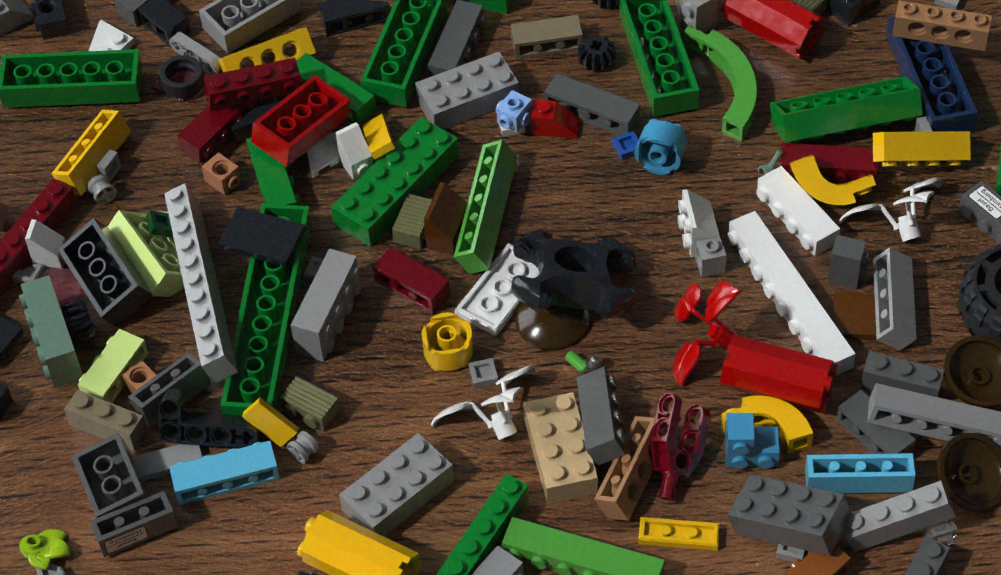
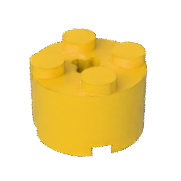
(447, 342)

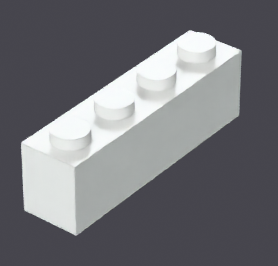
(797, 211)

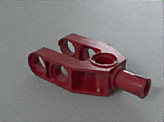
(667, 458)

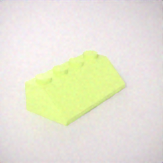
(150, 254)

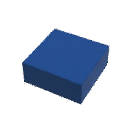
(625, 145)

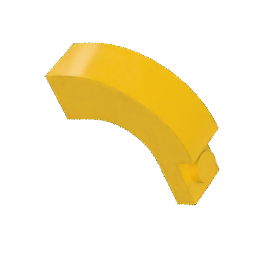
(811, 180)
(774, 412)

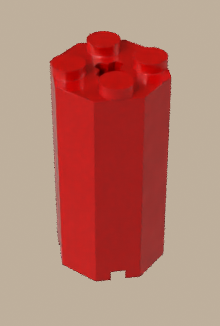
(779, 23)
(778, 373)

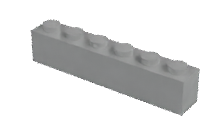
(930, 415)

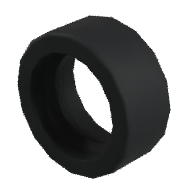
(178, 64)

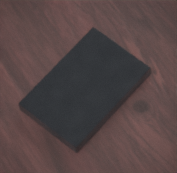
(262, 236)

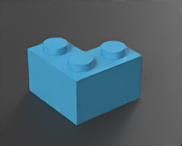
(749, 444)

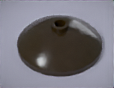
(551, 328)
(979, 358)
(981, 464)

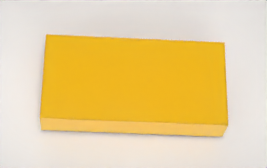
(270, 422)

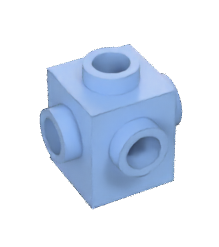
(514, 111)

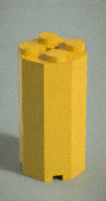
(350, 549)

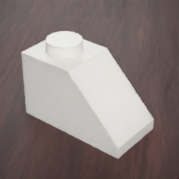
(353, 151)
(44, 245)

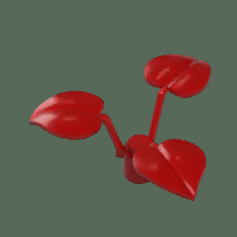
(719, 333)

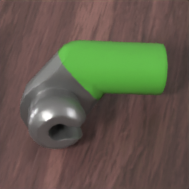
(584, 365)

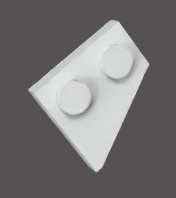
(110, 38)
(323, 154)

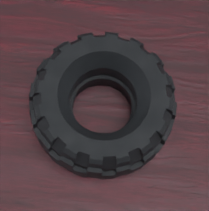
(979, 295)

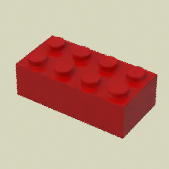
(300, 120)

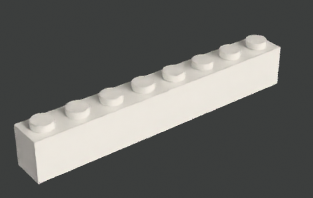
(789, 291)

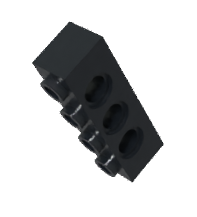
(51, 18)

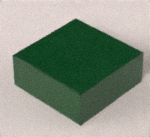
(159, 223)

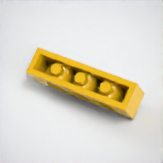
(298, 39)

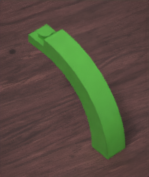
(739, 72)

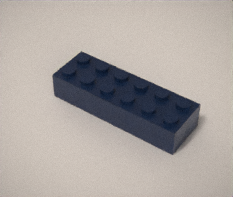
(941, 85)

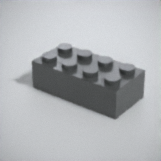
(789, 514)

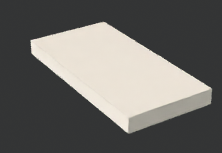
(491, 298)

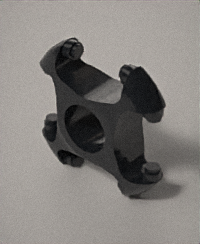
(573, 274)

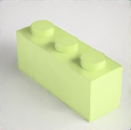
(105, 375)

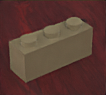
(546, 36)
(105, 419)

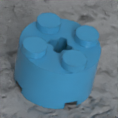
(661, 146)

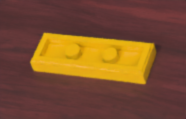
(378, 136)
(678, 533)

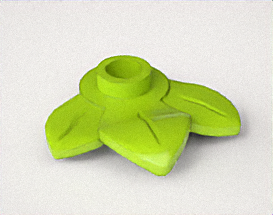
(43, 547)

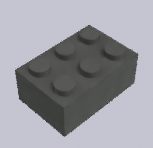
(109, 475)

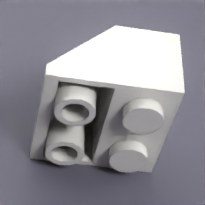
(696, 219)

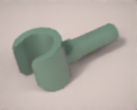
(771, 166)

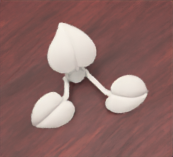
(907, 224)
(501, 420)

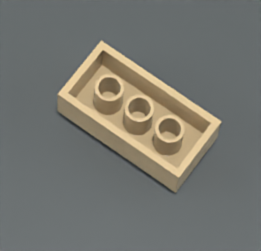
(560, 448)

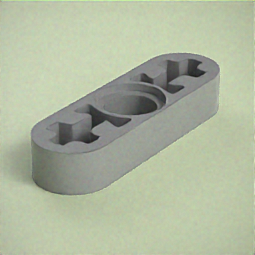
(186, 46)

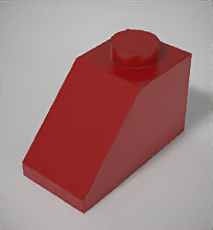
(553, 120)

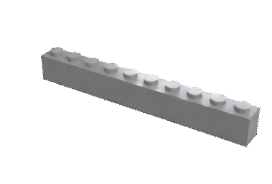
(200, 284)

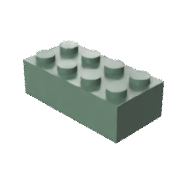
(49, 332)

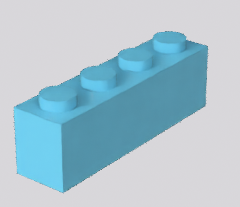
(224, 472)
(861, 473)

